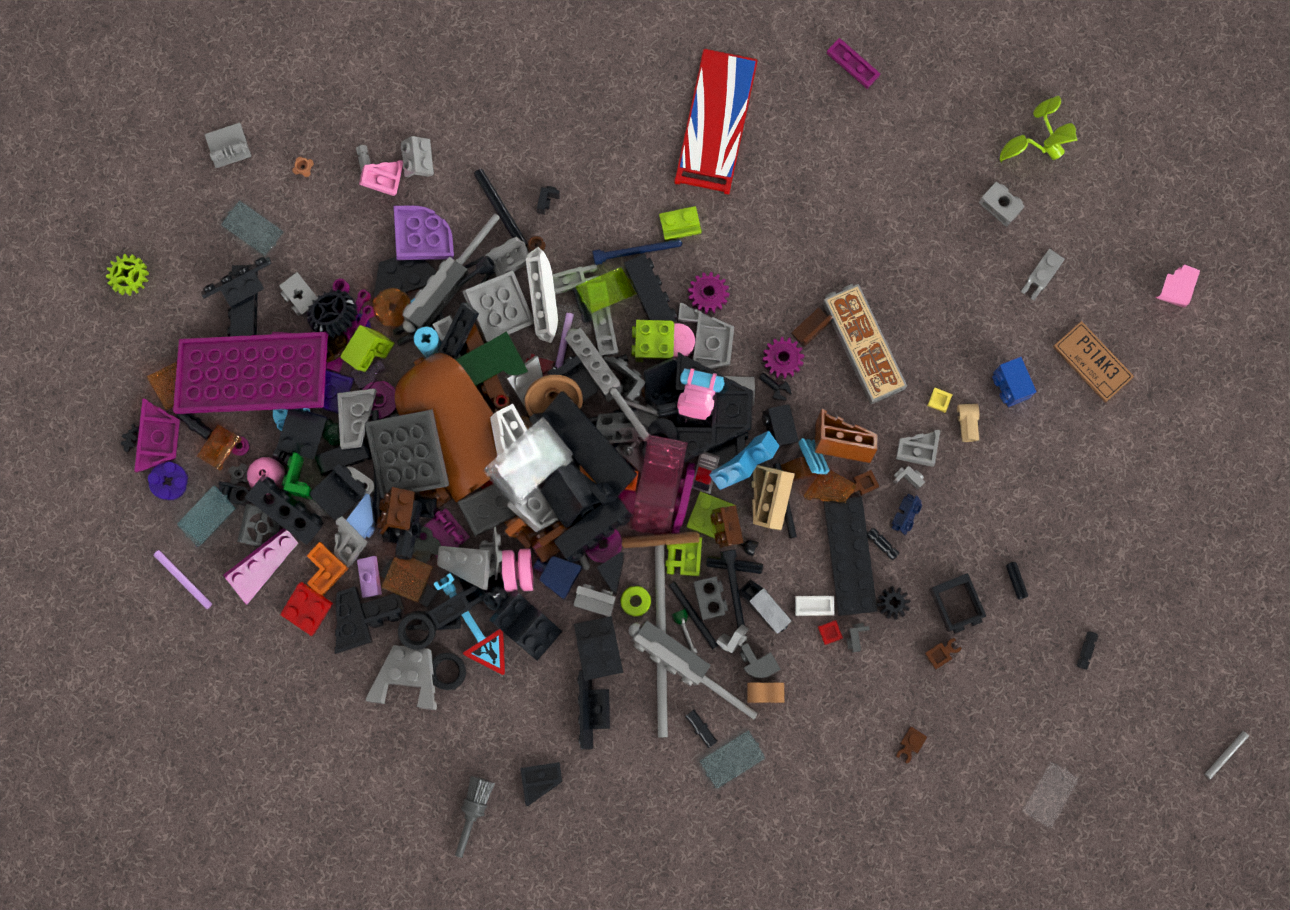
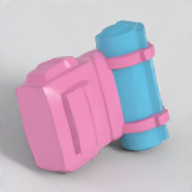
(698, 393)

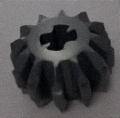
(890, 608)

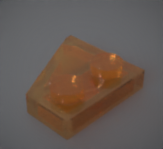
(830, 487)

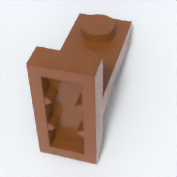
(515, 529)

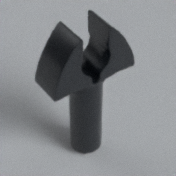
(773, 385)

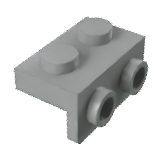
(417, 157)
(509, 256)
(594, 601)

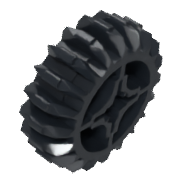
(332, 313)

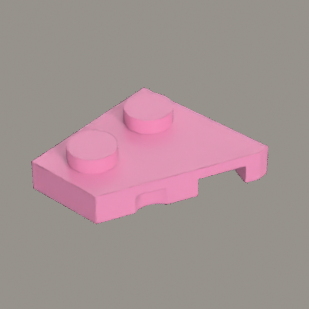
(382, 177)

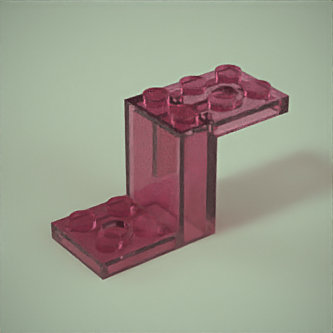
(658, 485)

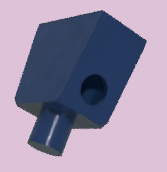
(558, 575)

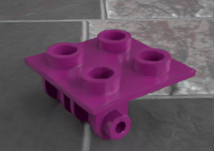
(446, 530)

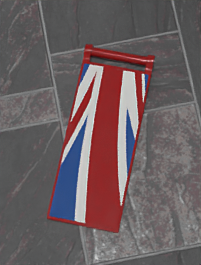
(716, 119)

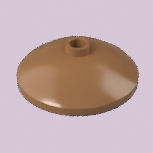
(539, 396)

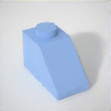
(363, 517)

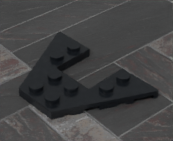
(730, 413)

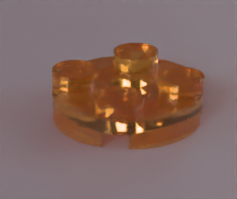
(381, 306)

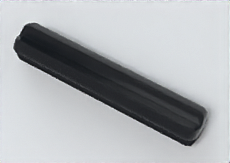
(744, 566)

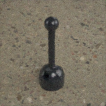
(749, 547)

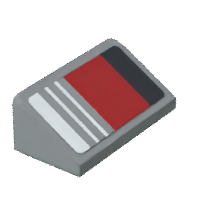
(706, 463)

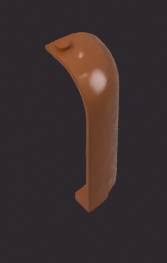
(459, 416)

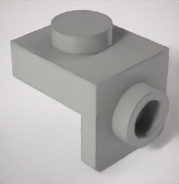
(912, 476)
(731, 644)

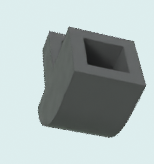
(758, 668)

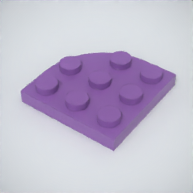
(421, 234)

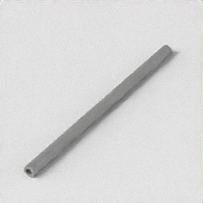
(661, 624)

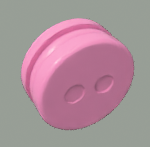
(683, 340)

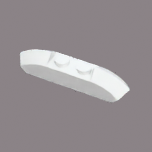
(542, 295)

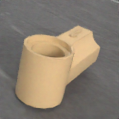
(968, 421)

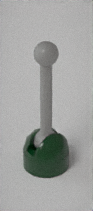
(680, 618)

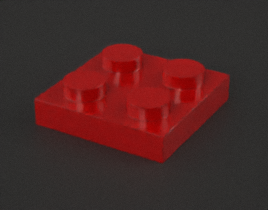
(306, 609)

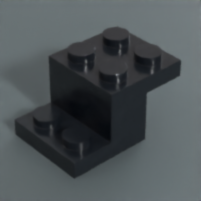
(525, 625)
(598, 648)

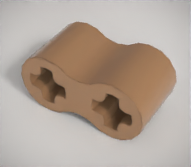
(765, 693)

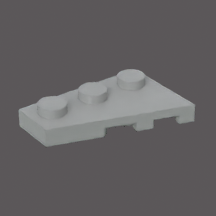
(522, 382)
(466, 563)

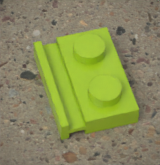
(680, 223)

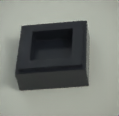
(428, 507)

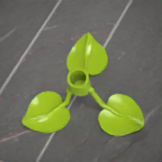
(1052, 145)

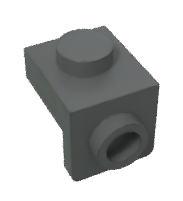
(853, 640)

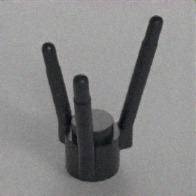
(485, 266)

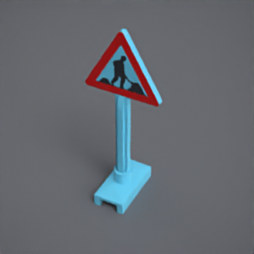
(489, 649)

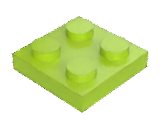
(700, 517)

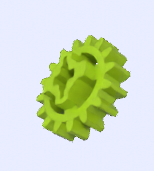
(118, 274)

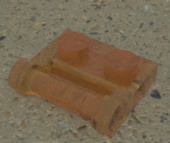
(218, 447)

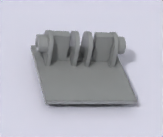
(227, 145)
(496, 555)

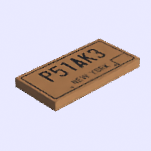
(1093, 361)

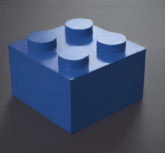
(1014, 382)

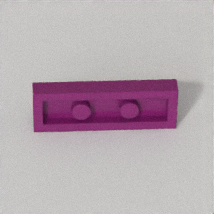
(853, 63)

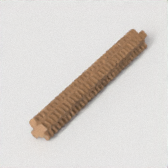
(660, 540)

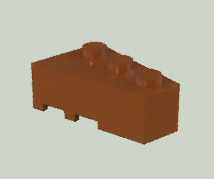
(843, 440)

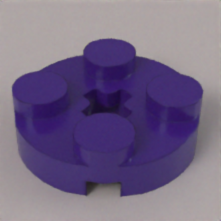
(157, 478)

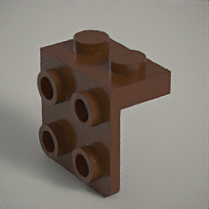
(395, 509)

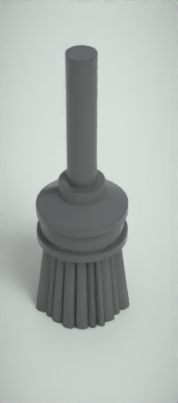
(473, 807)

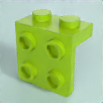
(653, 339)

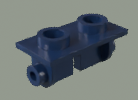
(911, 507)

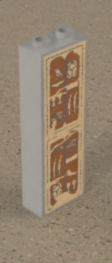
(864, 343)

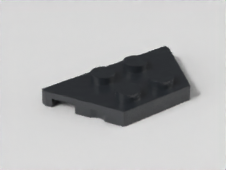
(403, 275)

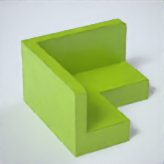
(365, 346)

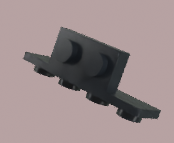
(240, 285)
(593, 709)

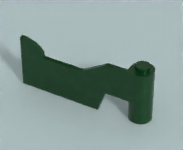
(492, 359)

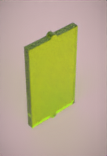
(605, 290)

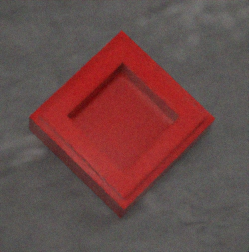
(830, 632)

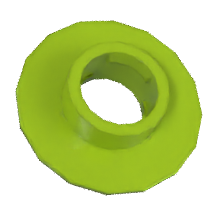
(628, 594)

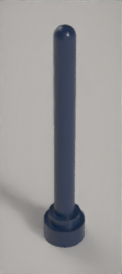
(601, 256)

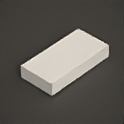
(814, 605)

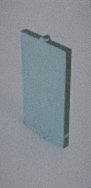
(252, 228)
(206, 516)
(732, 759)

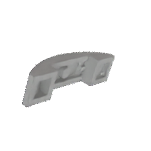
(604, 332)

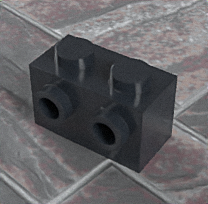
(780, 424)

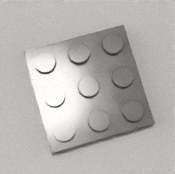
(499, 306)

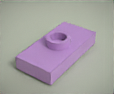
(369, 577)

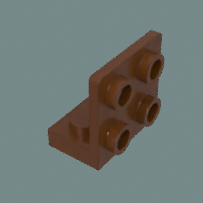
(727, 526)

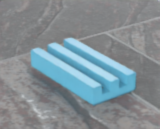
(814, 460)

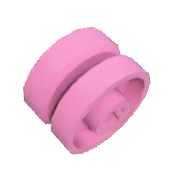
(517, 570)

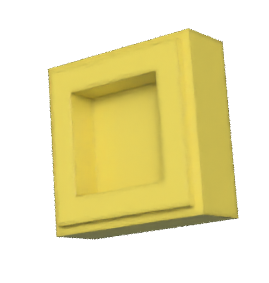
(939, 400)

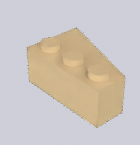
(771, 496)

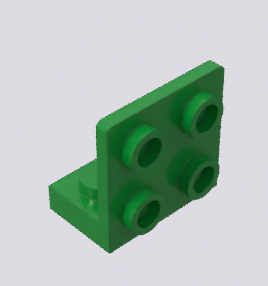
(291, 481)

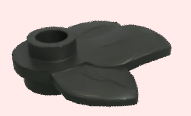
(424, 548)

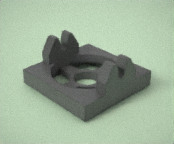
(244, 537)

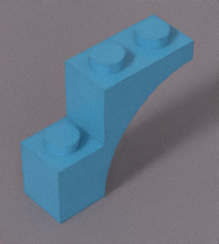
(741, 466)

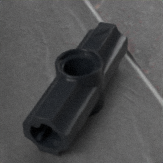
(407, 538)

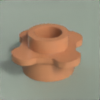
(298, 166)

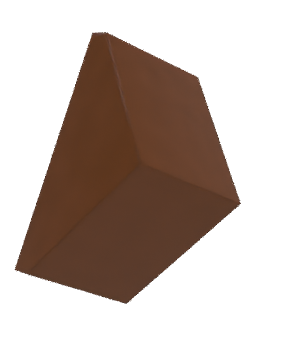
(799, 468)

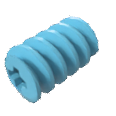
(423, 336)

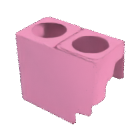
(1180, 286)

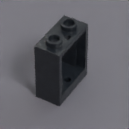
(963, 579)

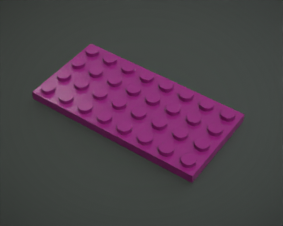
(251, 373)

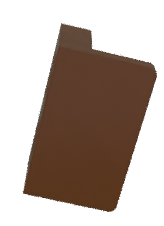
(811, 327)

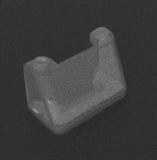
(528, 462)

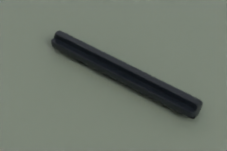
(498, 205)

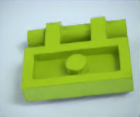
(689, 561)

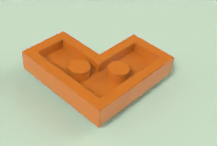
(330, 569)

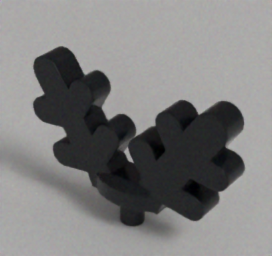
(129, 436)

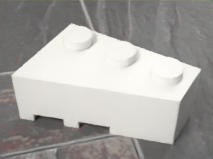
(506, 427)

